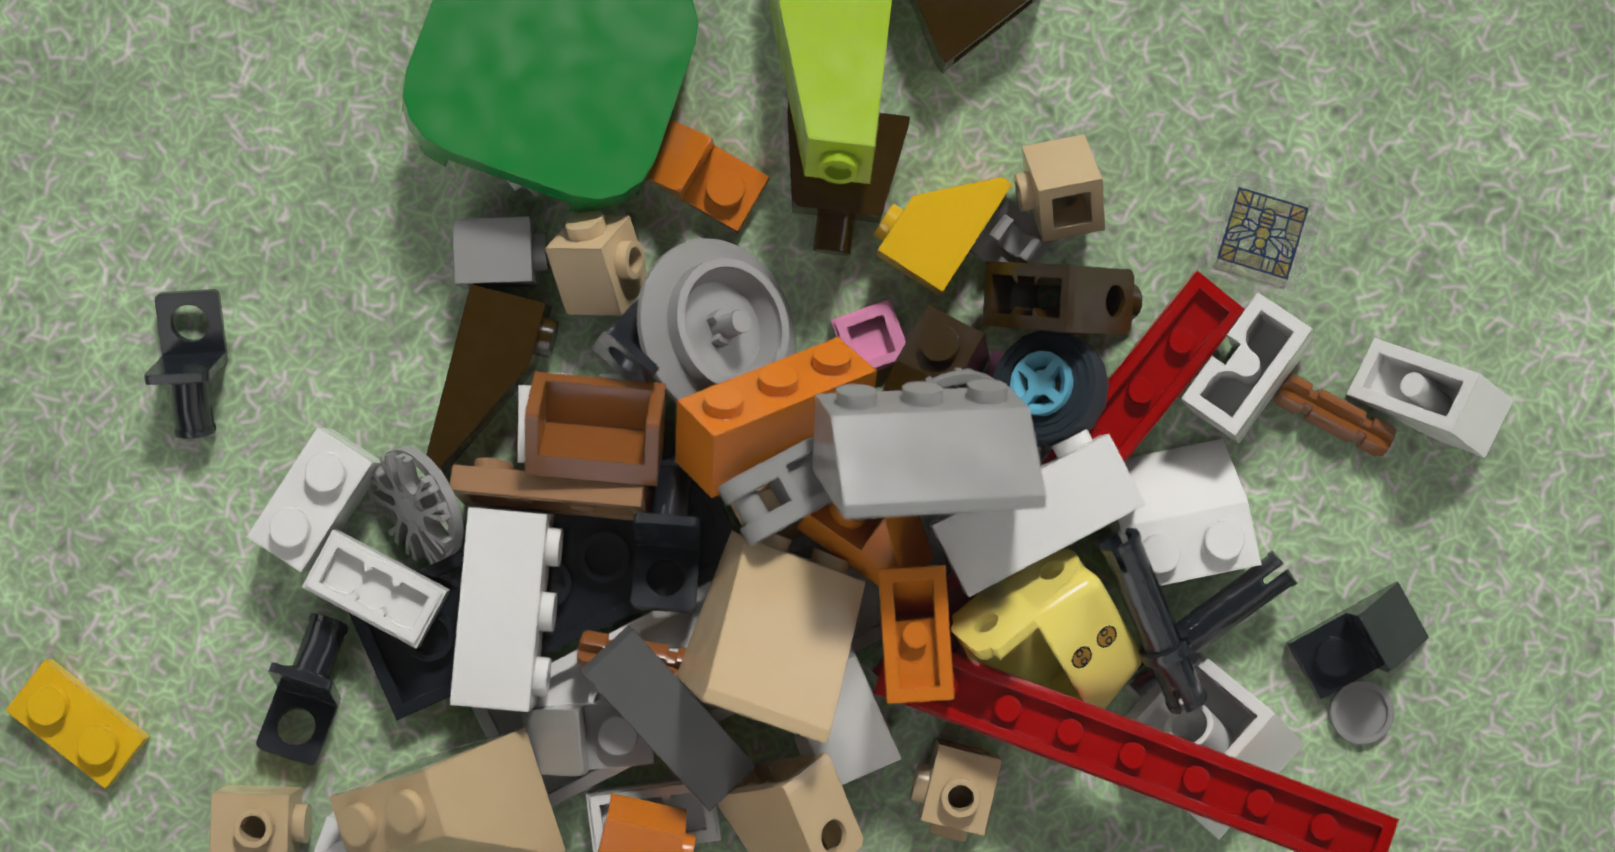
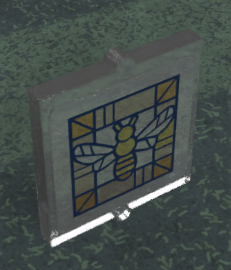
(1262, 233)

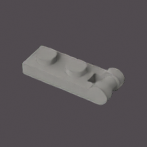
(791, 481)

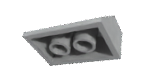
(926, 450)

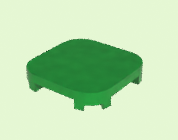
(550, 90)

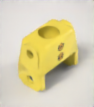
(1051, 629)

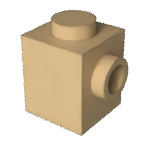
(1061, 188)
(597, 264)
(956, 789)
(259, 819)

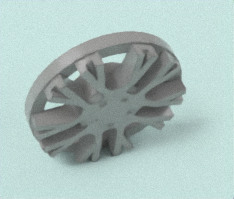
(418, 504)

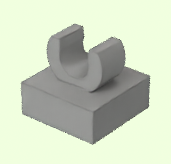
(1010, 237)

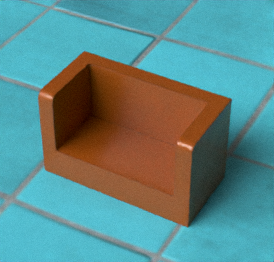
(595, 428)

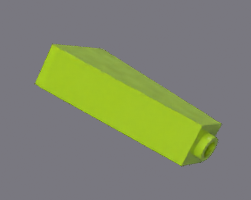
(833, 81)

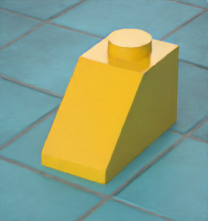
(938, 230)

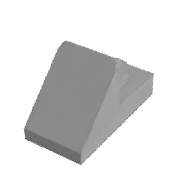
(583, 738)

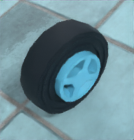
(1052, 356)

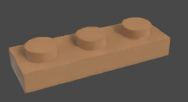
(497, 485)

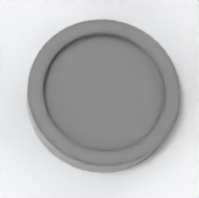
(1361, 712)

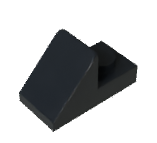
(1359, 640)

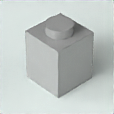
(498, 252)

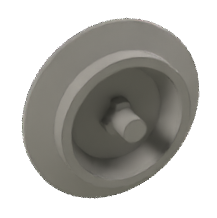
(711, 316)

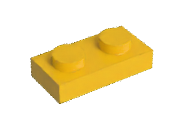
(77, 723)

